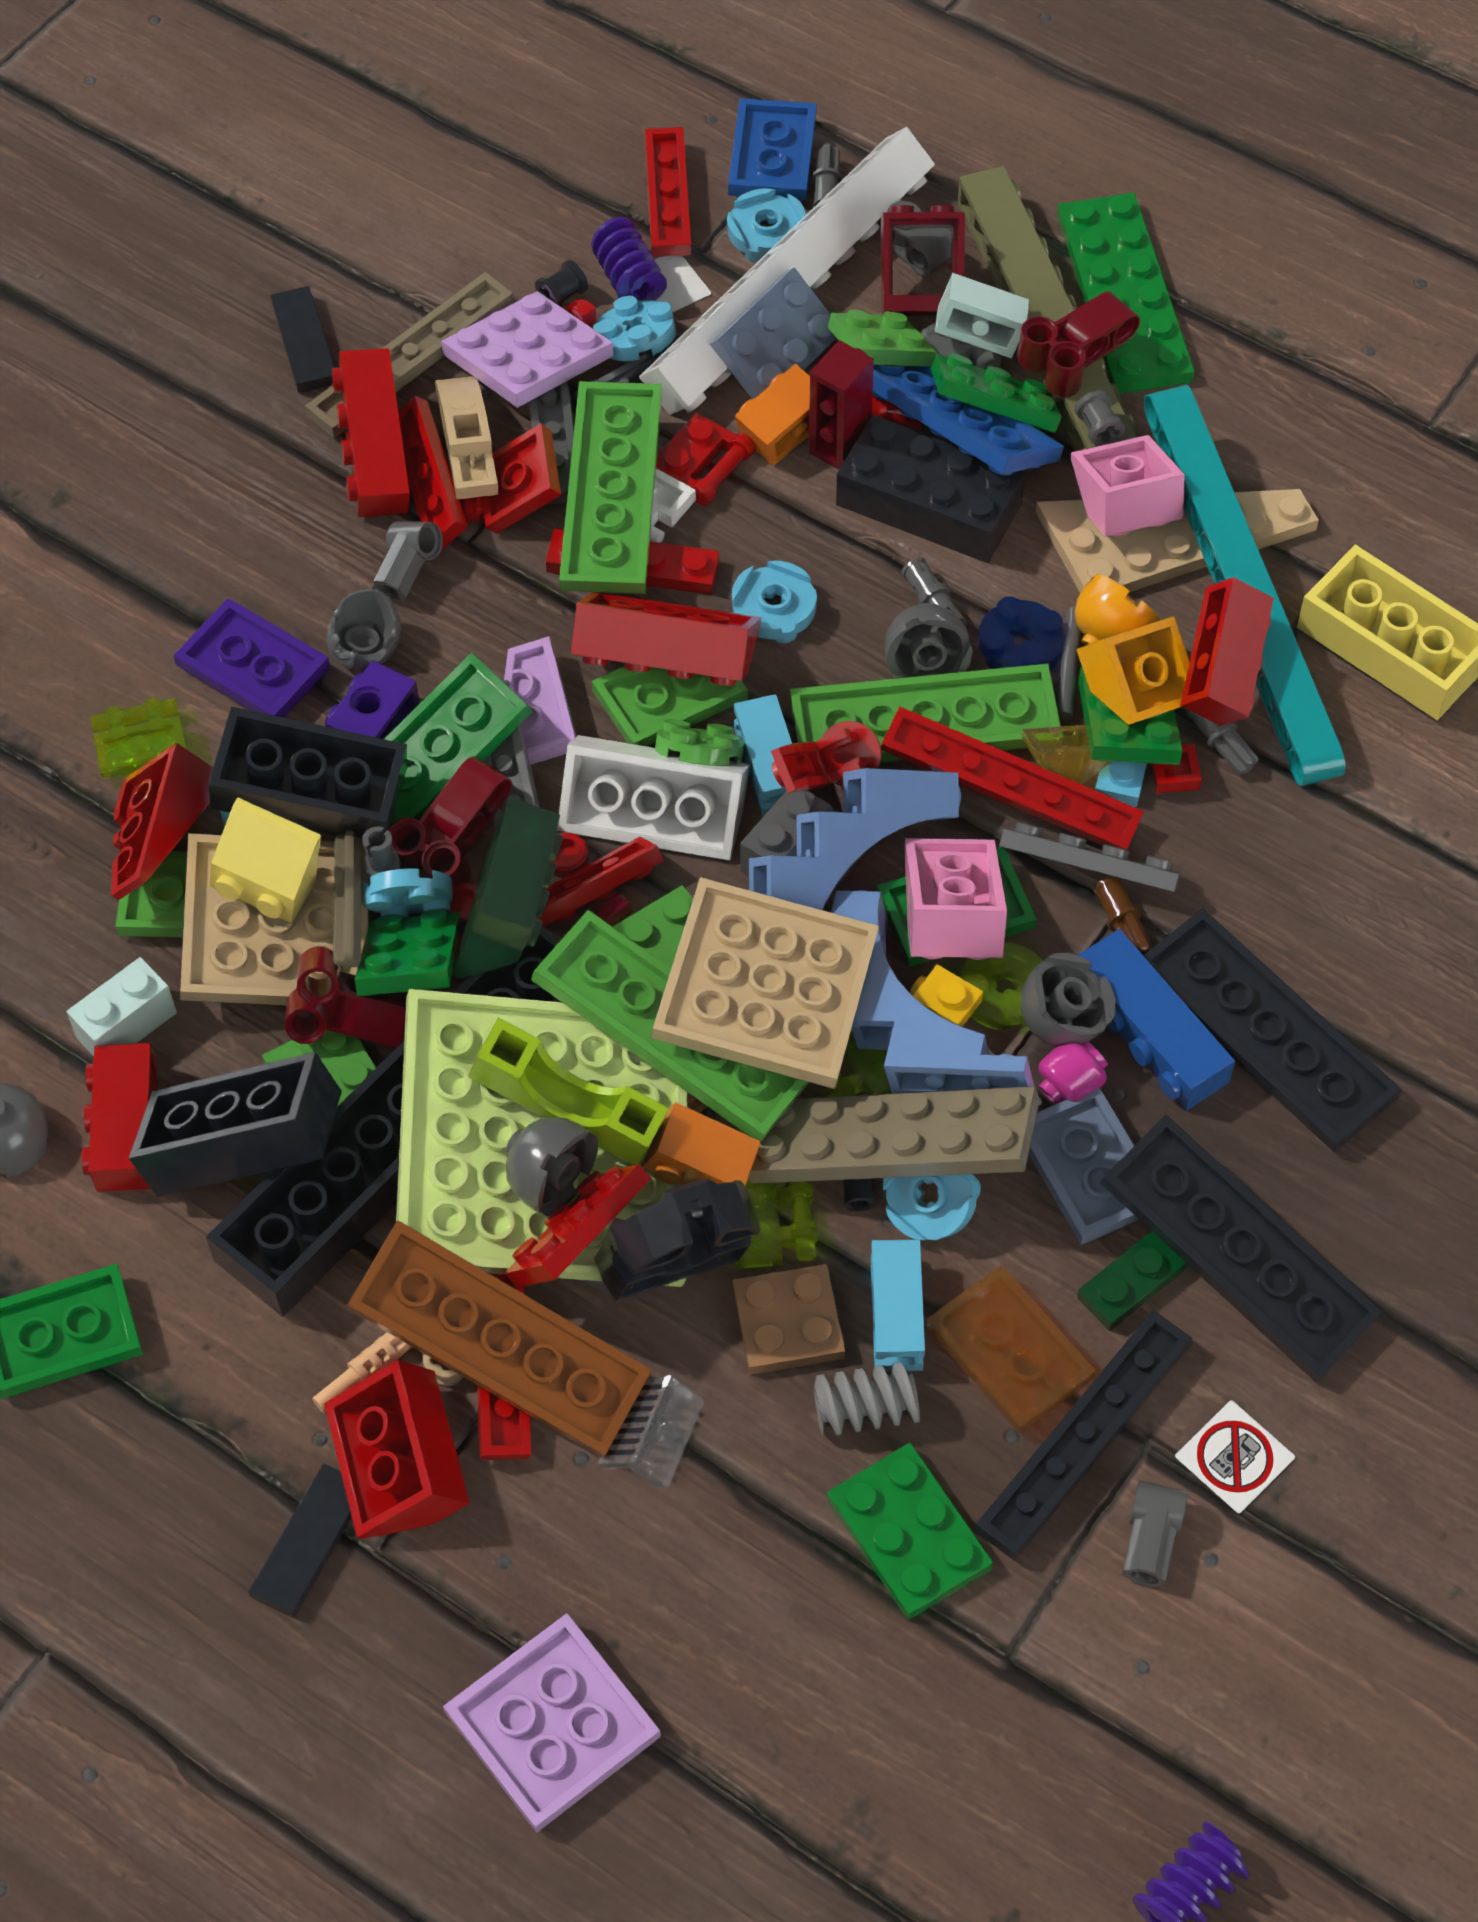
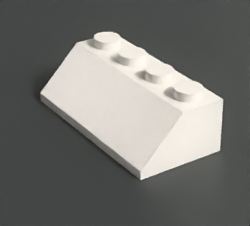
(635, 792)

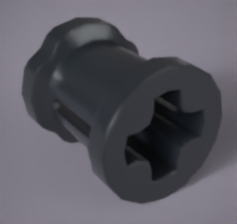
(563, 283)

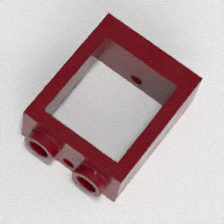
(904, 217)

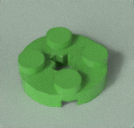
(700, 746)

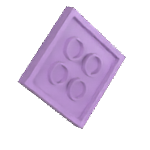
(527, 348)
(551, 1722)

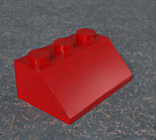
(396, 1451)

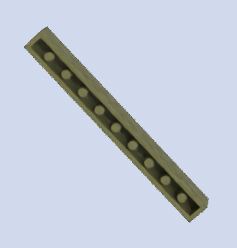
(1022, 267)

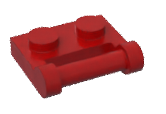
(696, 448)

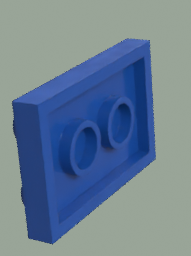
(772, 147)

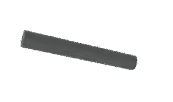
(1068, 667)

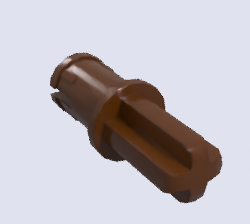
(1122, 913)

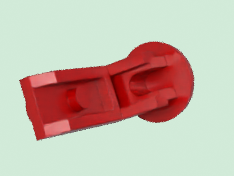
(822, 762)

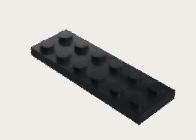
(1272, 1031)
(1241, 1248)

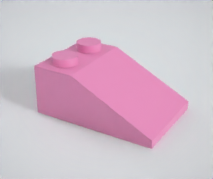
(954, 898)

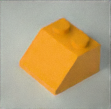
(1138, 670)

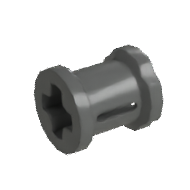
(1097, 413)

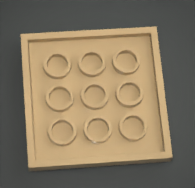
(240, 953)
(765, 982)

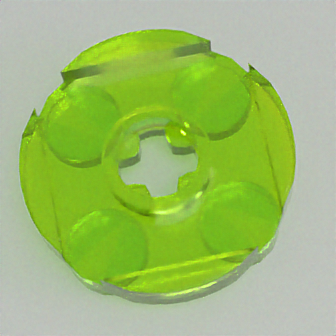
(997, 1008)

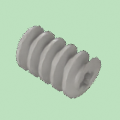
(866, 1398)

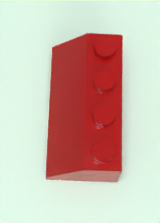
(664, 637)

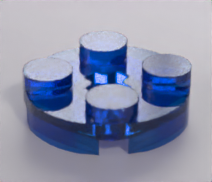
(1025, 618)

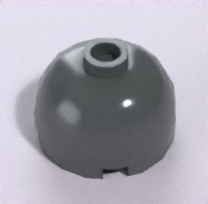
(927, 642)
(1066, 1000)
(22, 1130)
(548, 1160)

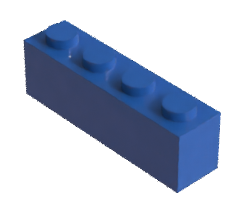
(1159, 1024)

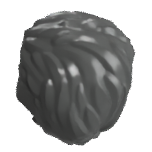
(363, 629)

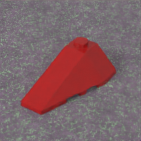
(155, 812)

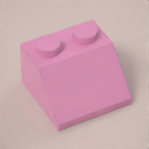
(1129, 485)

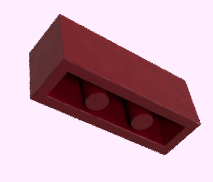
(839, 402)

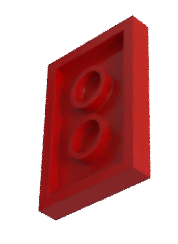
(576, 1225)

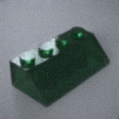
(510, 889)

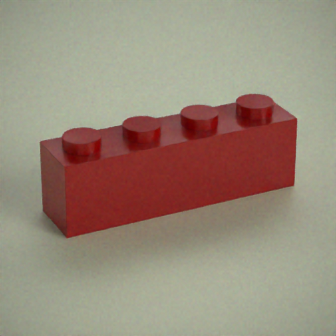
(372, 431)

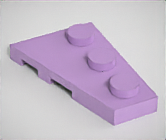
(538, 682)

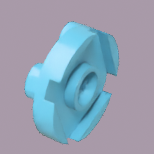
(757, 206)
(637, 327)
(782, 579)
(405, 893)
(937, 1218)

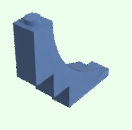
(830, 842)
(922, 1047)

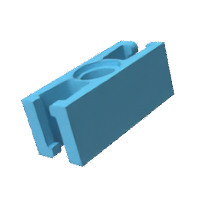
(762, 730)
(897, 1304)

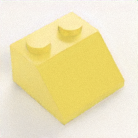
(265, 861)

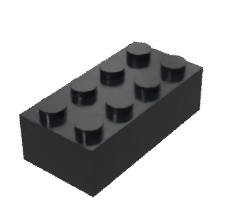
(928, 489)
(308, 773)
(236, 1124)

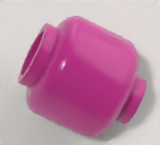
(1072, 1072)

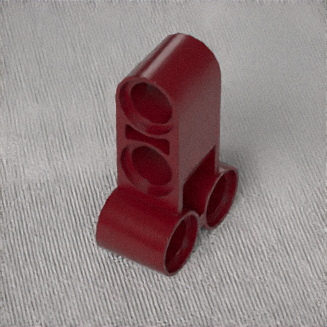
(1075, 341)
(453, 821)
(338, 1007)

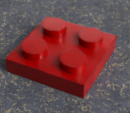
(524, 477)

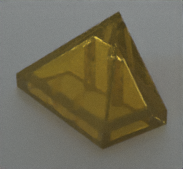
(1063, 751)

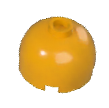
(1107, 610)

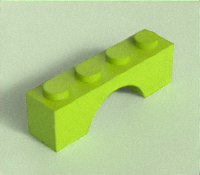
(525, 1073)

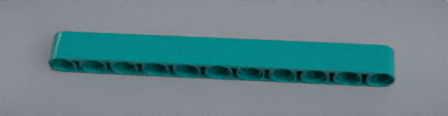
(1232, 552)

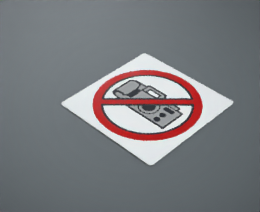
(1235, 1456)

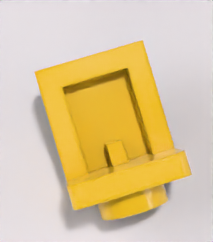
(947, 995)

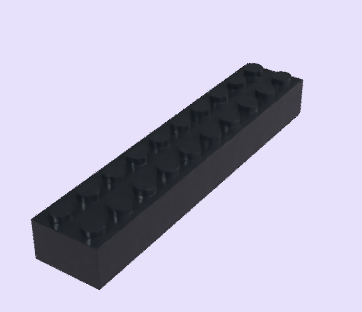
(316, 1211)

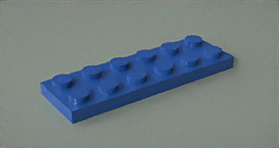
(991, 437)

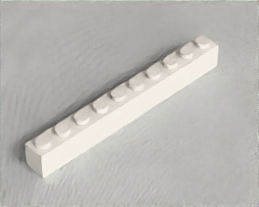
(810, 246)

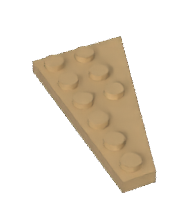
(1164, 551)

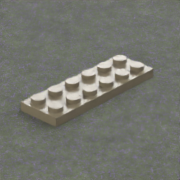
(899, 1136)

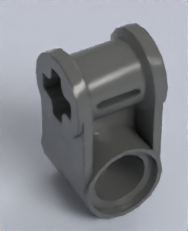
(921, 247)

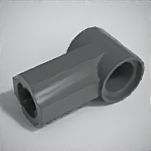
(408, 548)
(1155, 1522)

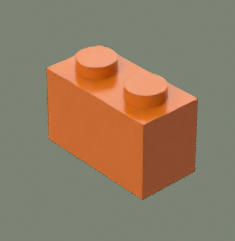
(778, 415)
(698, 1147)

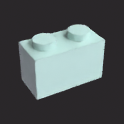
(981, 315)
(122, 1008)

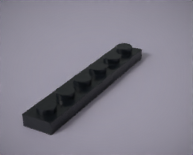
(1083, 1435)

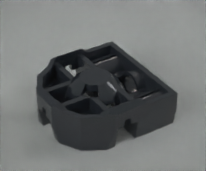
(677, 1237)

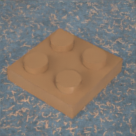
(788, 1319)

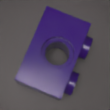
(376, 691)

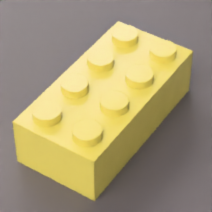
(1393, 631)

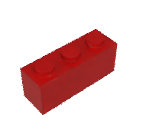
(1227, 651)
(120, 1089)

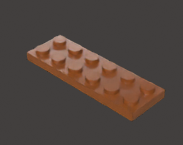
(499, 1338)

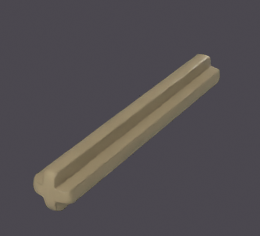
(347, 901)

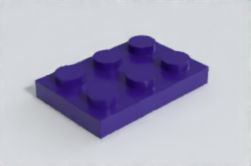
(251, 660)

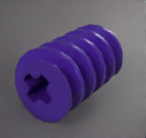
(627, 260)
(1192, 1879)

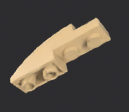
(467, 437)

